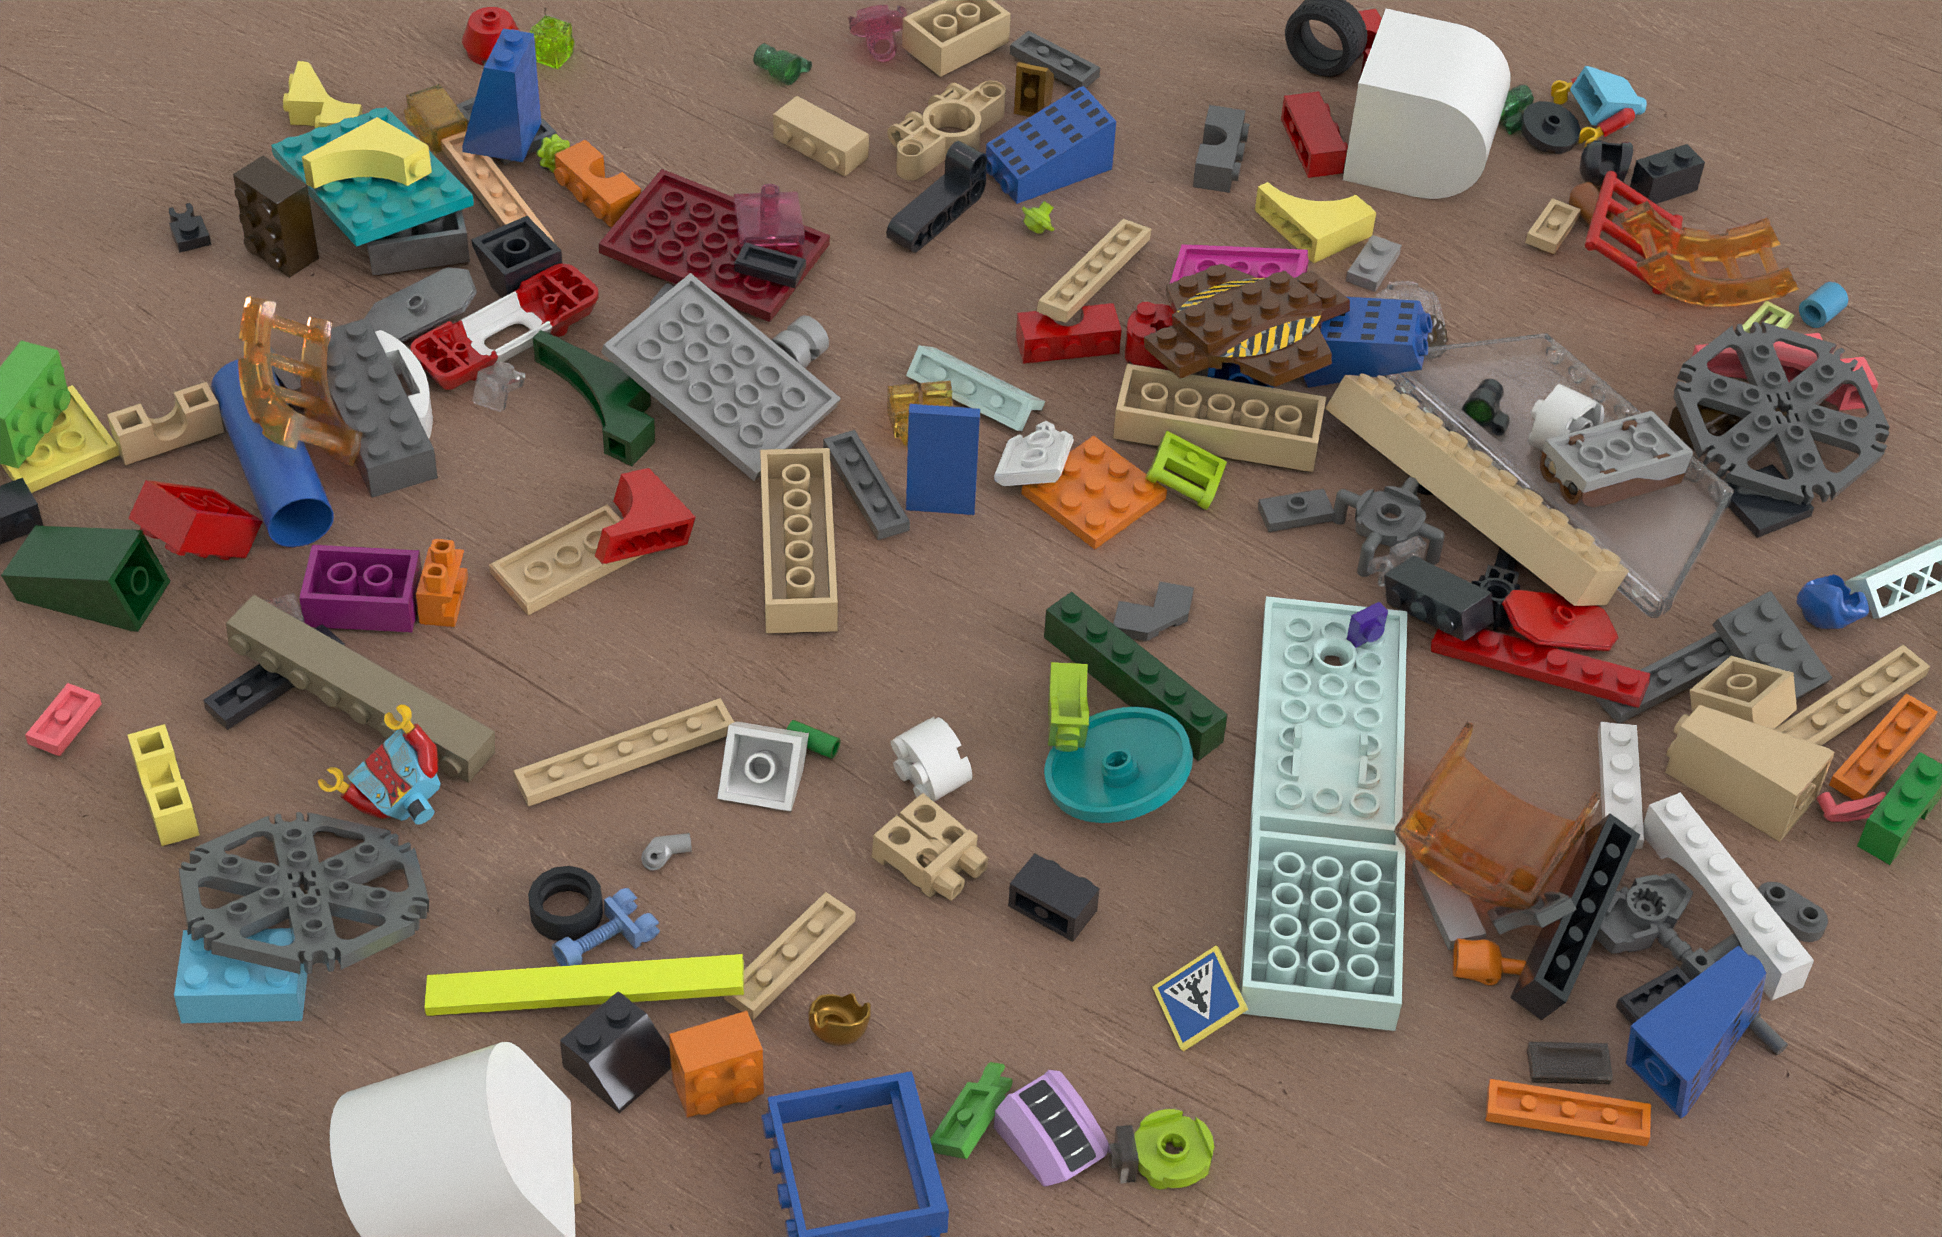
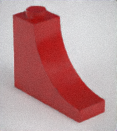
(650, 521)

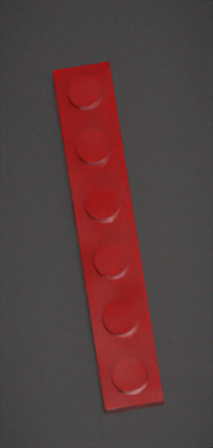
(1546, 665)

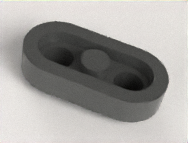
(1792, 910)

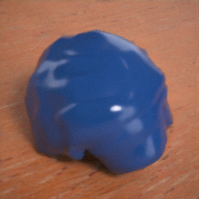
(1828, 603)

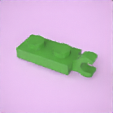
(971, 1113)

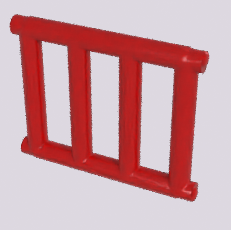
(1601, 223)

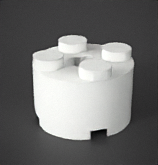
(1563, 413)
(931, 759)

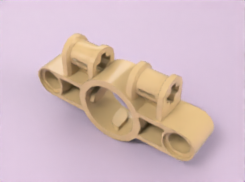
(924, 147)

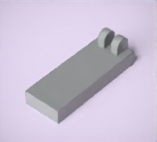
(1449, 907)

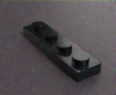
(250, 692)

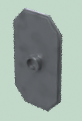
(424, 304)

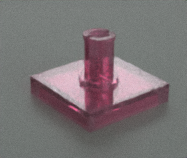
(769, 217)

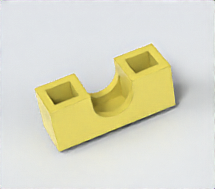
(163, 785)

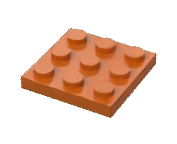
(1096, 493)

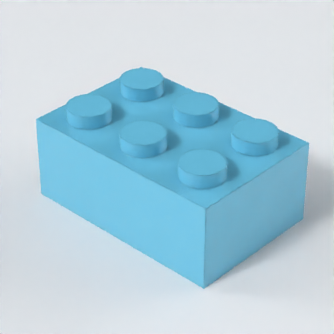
(233, 990)

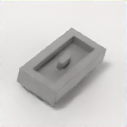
(1373, 263)

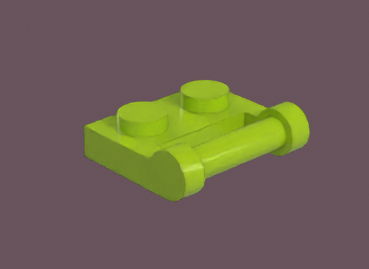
(1190, 463)

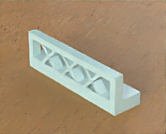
(975, 387)
(1897, 570)

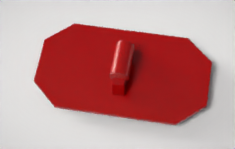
(1556, 622)

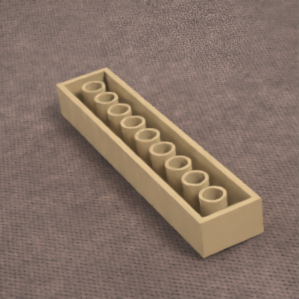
(1478, 490)

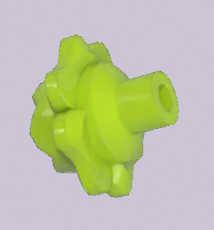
(550, 147)
(1038, 218)

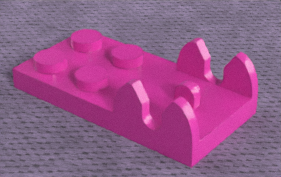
(1250, 260)

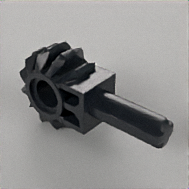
(1500, 582)

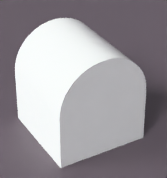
(1426, 107)
(457, 1151)

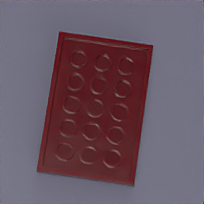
(693, 229)

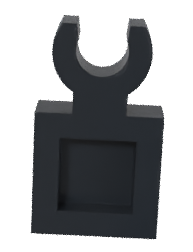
(187, 230)

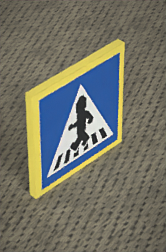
(1200, 998)

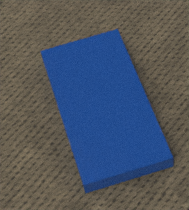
(942, 459)

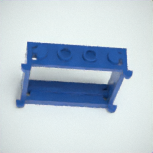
(894, 1089)

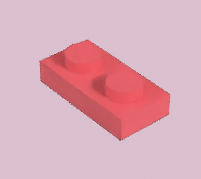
(63, 719)

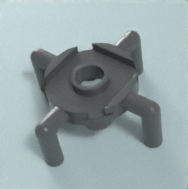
(1387, 531)

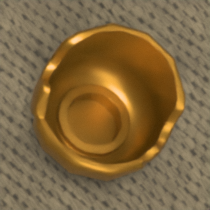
(838, 1018)

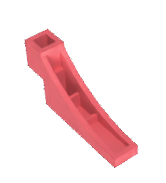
(1794, 361)

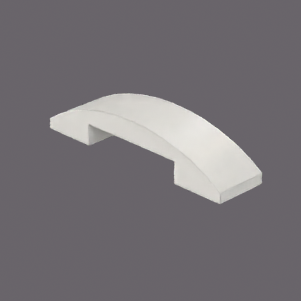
(405, 362)

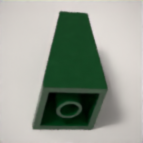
(89, 574)

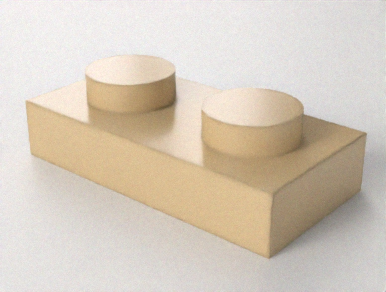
(1553, 226)

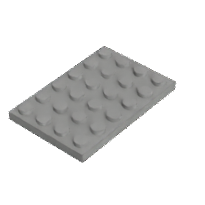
(720, 375)

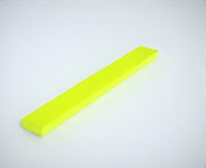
(584, 984)

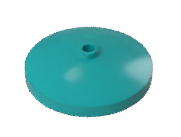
(1127, 769)

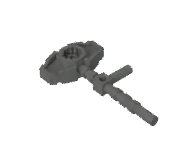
(1651, 912)

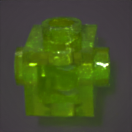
(553, 41)

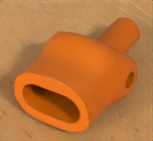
(1482, 961)

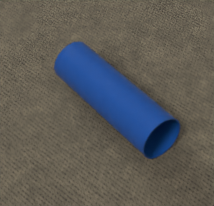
(278, 476)

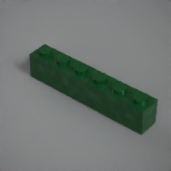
(1132, 671)

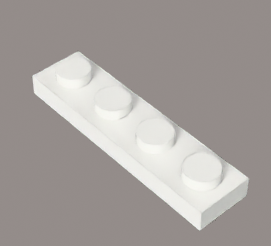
(1621, 775)

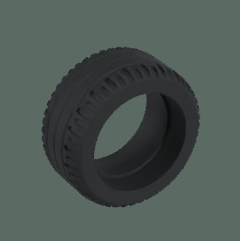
(1314, 55)

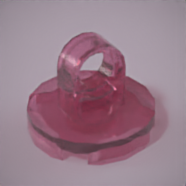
(878, 24)

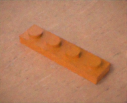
(1883, 748)
(1568, 1112)

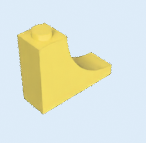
(369, 151)
(1316, 225)

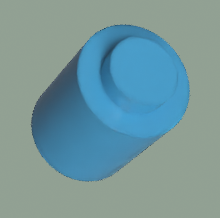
(1823, 304)

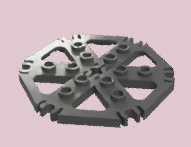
(1762, 424)
(331, 886)

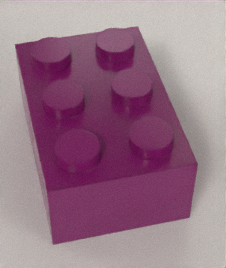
(361, 588)

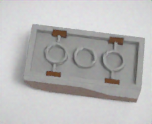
(1615, 460)

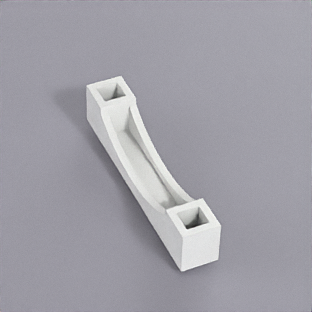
(1682, 835)

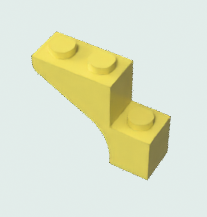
(310, 103)

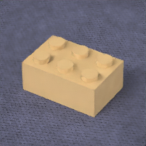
(955, 32)

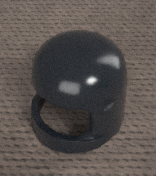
(1602, 157)

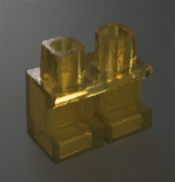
(901, 396)

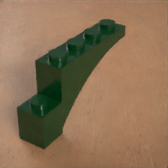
(608, 390)

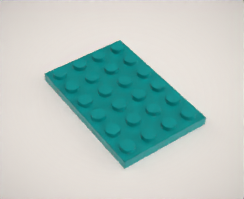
(371, 205)

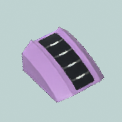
(1050, 1129)

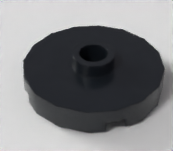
(1550, 127)

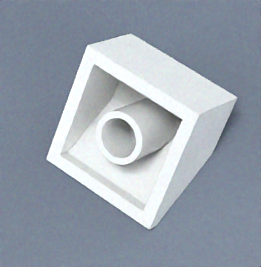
(762, 765)

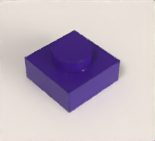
(1367, 625)

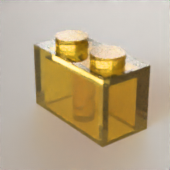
(434, 116)

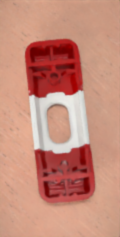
(543, 302)

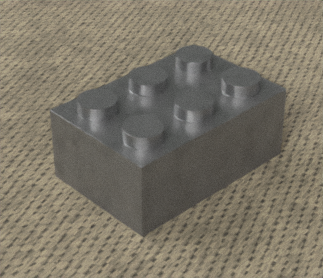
(421, 246)

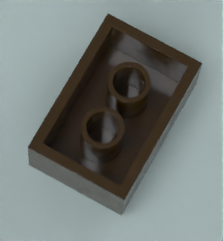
(276, 216)

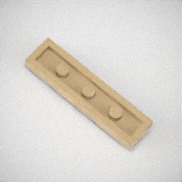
(792, 953)

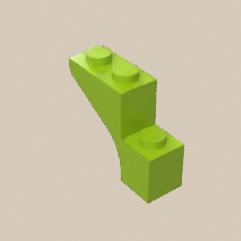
(1068, 706)

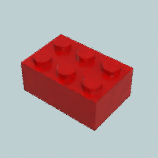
(194, 520)

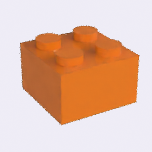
(717, 1064)

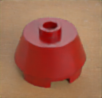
(484, 30)

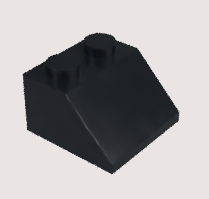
(515, 254)
(616, 1052)

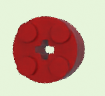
(1142, 322)

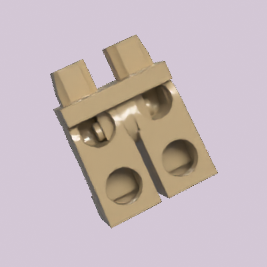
(929, 848)

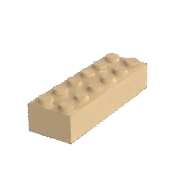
(1220, 417)
(798, 541)

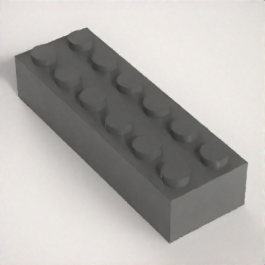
(372, 401)

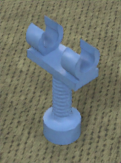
(616, 910)

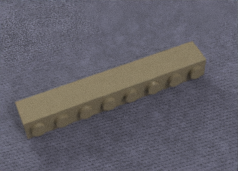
(356, 684)

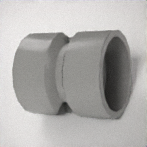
(803, 340)

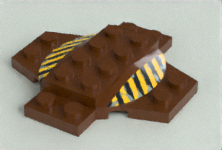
(1250, 321)

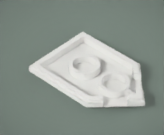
(1035, 457)

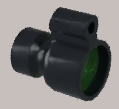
(1484, 406)

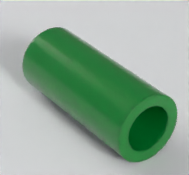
(817, 740)

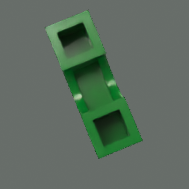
(1902, 807)

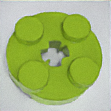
(1167, 1169)

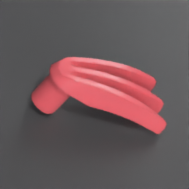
(1848, 810)

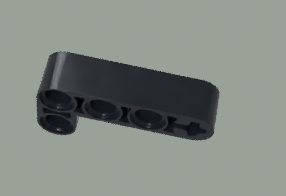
(943, 200)

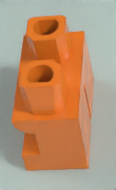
(441, 585)

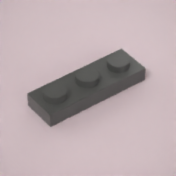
(1061, 62)

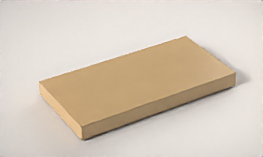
(557, 562)

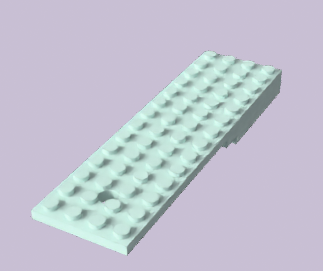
(1323, 821)

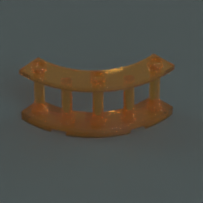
(1666, 243)
(267, 400)

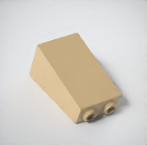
(1748, 768)

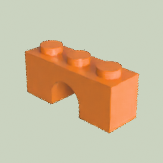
(583, 173)

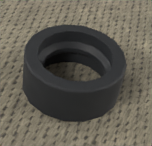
(562, 880)

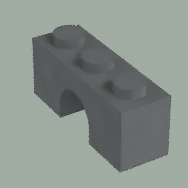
(1221, 149)

